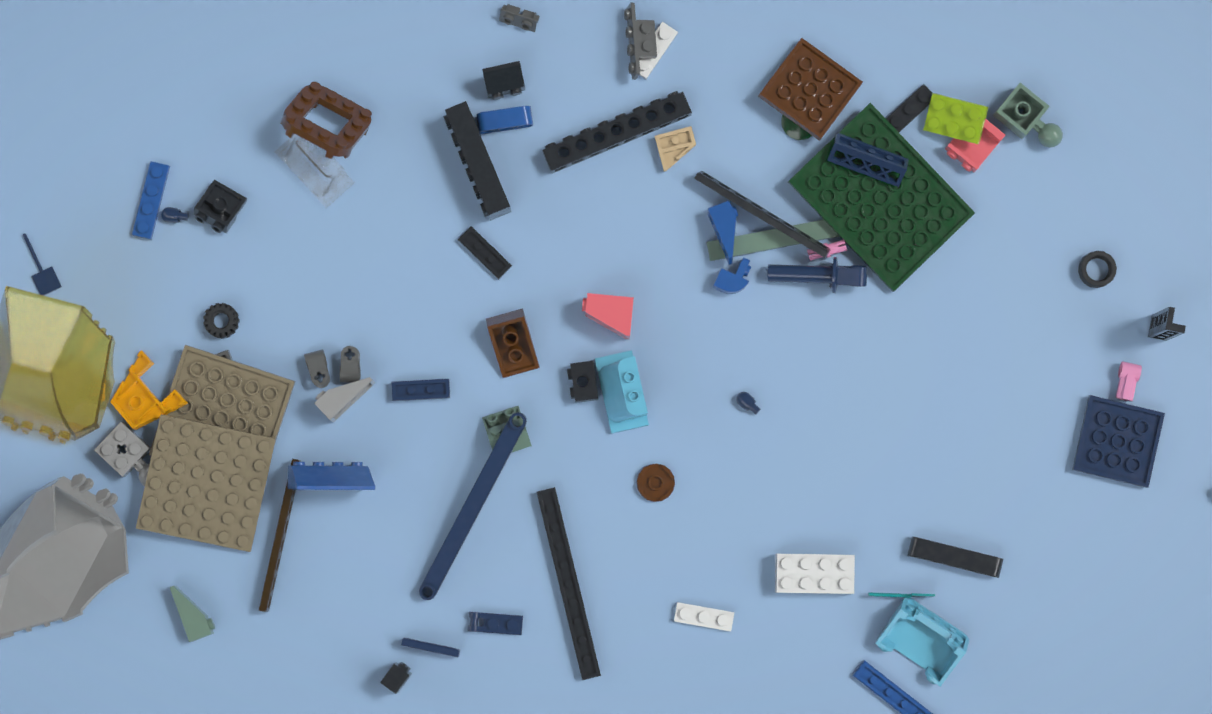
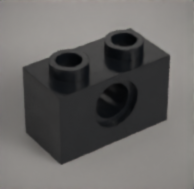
(586, 370)
(396, 677)

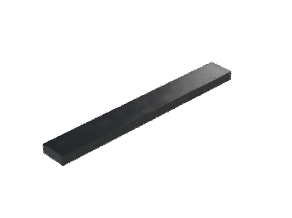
(762, 213)

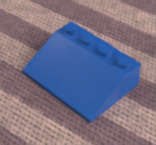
(330, 477)

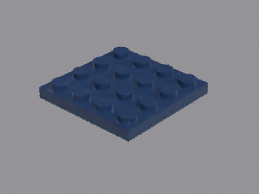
(1118, 441)

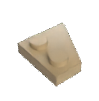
(674, 146)

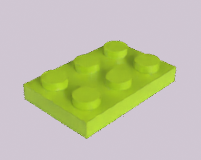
(955, 118)

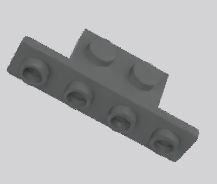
(641, 40)

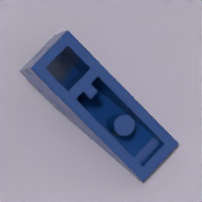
(724, 224)

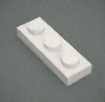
(664, 38)
(704, 616)

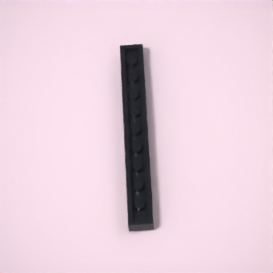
(568, 583)

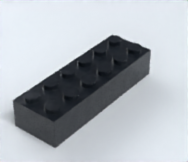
(476, 157)

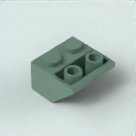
(496, 422)

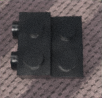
(219, 207)

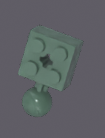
(1021, 97)

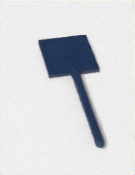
(46, 280)

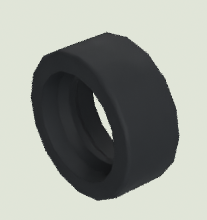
(1100, 255)

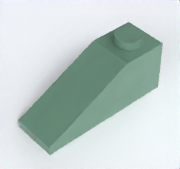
(194, 620)

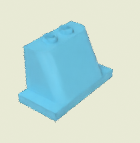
(622, 391)

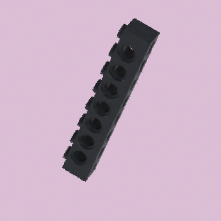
(675, 99)

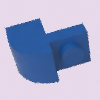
(733, 283)

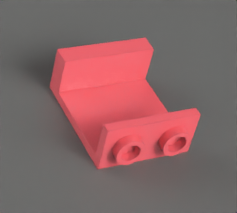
(972, 154)

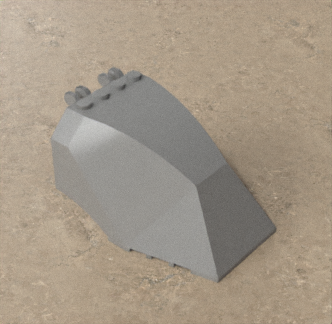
(58, 554)

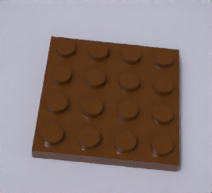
(810, 89)

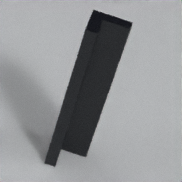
(1163, 327)

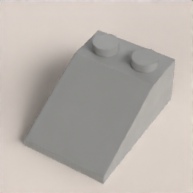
(339, 399)

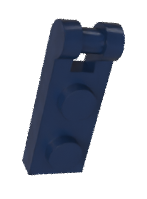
(496, 623)

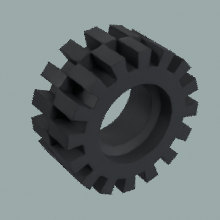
(210, 315)

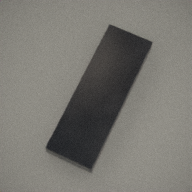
(485, 252)

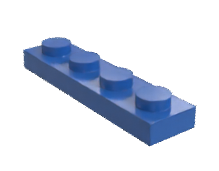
(151, 200)

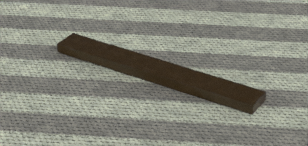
(277, 547)

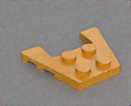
(137, 402)

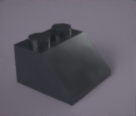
(504, 80)

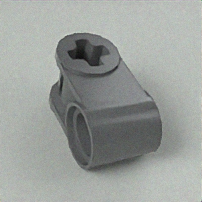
(317, 365)
(350, 369)

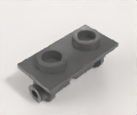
(510, 15)

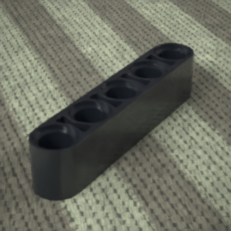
(955, 557)

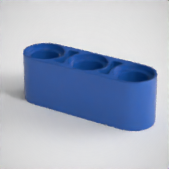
(504, 119)

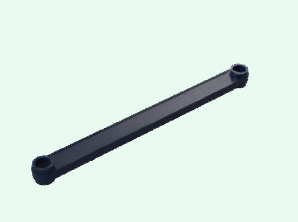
(472, 506)

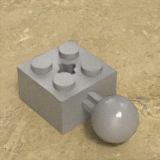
(125, 462)

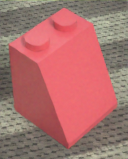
(610, 312)

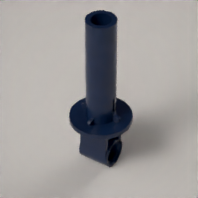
(834, 275)

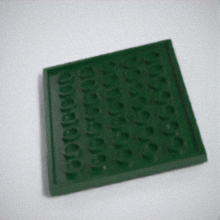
(883, 223)

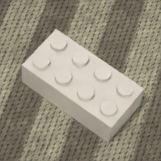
(814, 573)

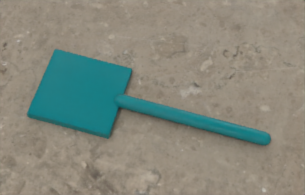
(900, 595)

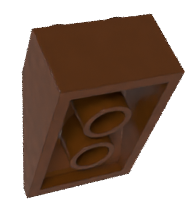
(512, 343)

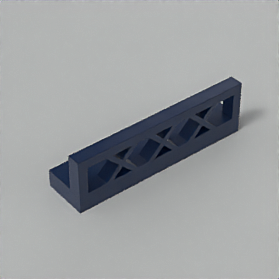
(870, 156)

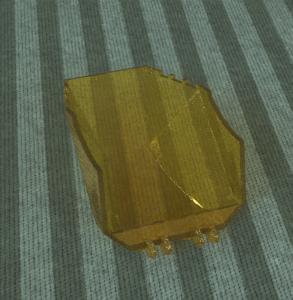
(52, 366)

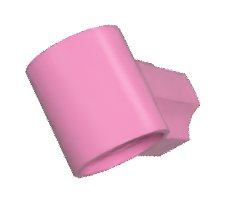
(1128, 377)

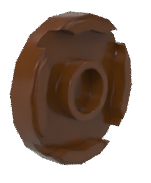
(655, 482)

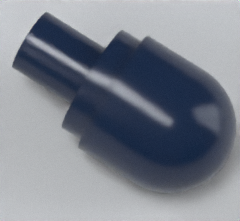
(173, 215)
(747, 402)

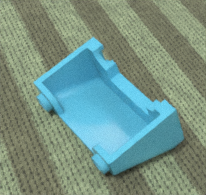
(924, 639)

